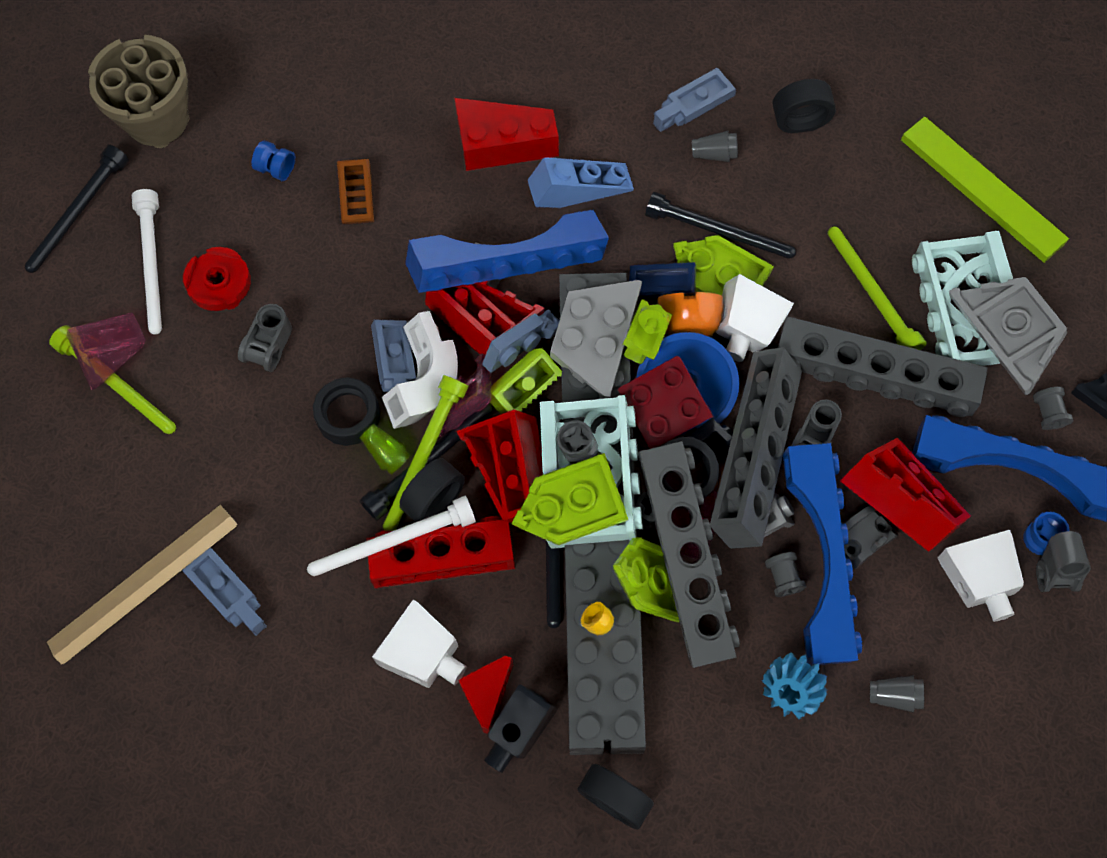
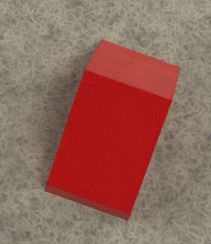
(486, 690)

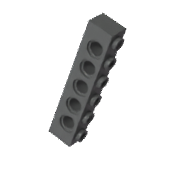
(930, 369)
(756, 449)
(700, 647)

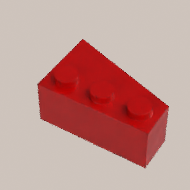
(504, 133)
(479, 312)
(508, 456)
(906, 494)

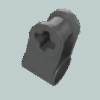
(266, 344)
(815, 432)
(1063, 563)

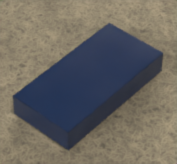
(664, 279)

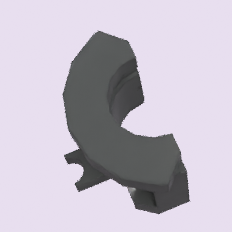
(865, 536)

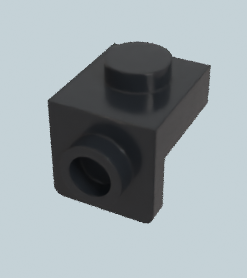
(713, 435)

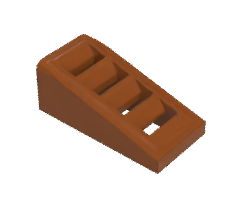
(349, 168)

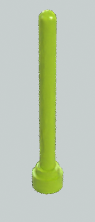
(904, 335)
(60, 343)
(450, 393)

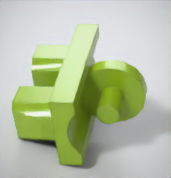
(646, 332)

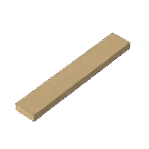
(140, 585)

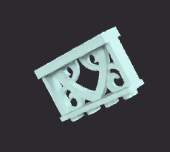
(990, 263)
(621, 467)

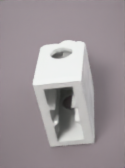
(750, 316)
(985, 572)
(420, 649)

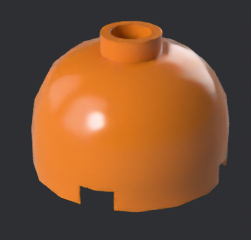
(693, 313)

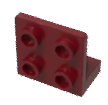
(665, 402)

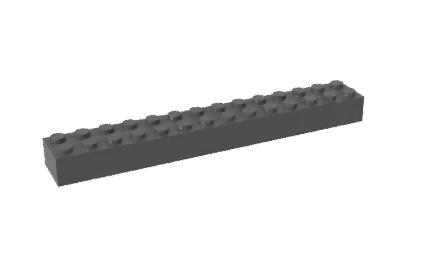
(606, 668)

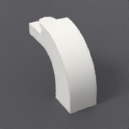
(434, 358)

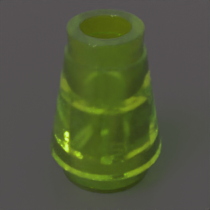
(384, 448)

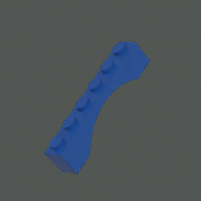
(446, 262)
(950, 446)
(812, 480)

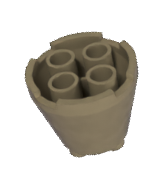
(142, 89)

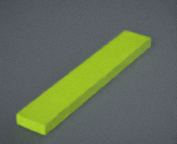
(984, 189)

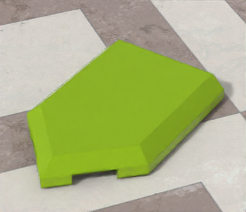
(719, 262)
(572, 502)
(646, 579)

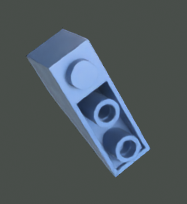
(571, 181)

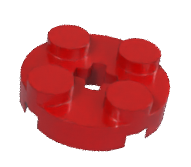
(222, 295)

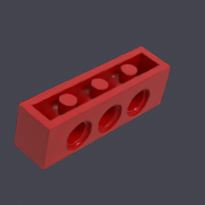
(459, 561)

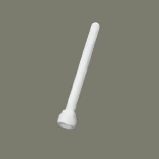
(145, 204)
(457, 513)

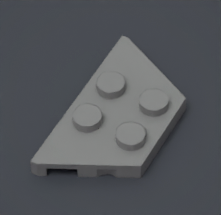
(1014, 326)
(593, 333)

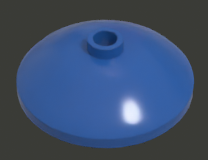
(707, 364)

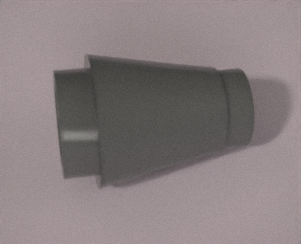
(716, 147)
(898, 693)

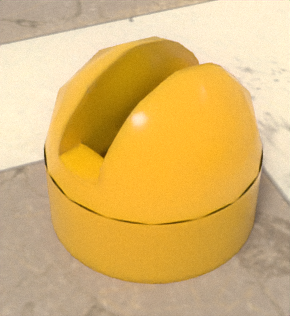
(597, 619)

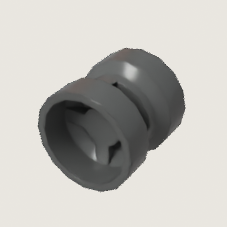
(574, 436)

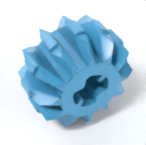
(795, 685)

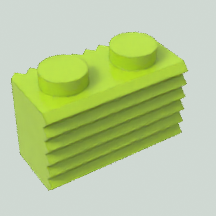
(524, 381)

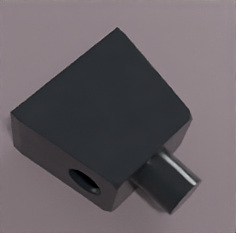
(530, 714)

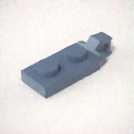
(694, 100)
(520, 338)
(392, 353)
(225, 590)

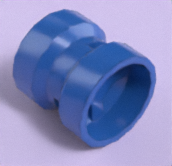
(272, 160)
(1046, 526)

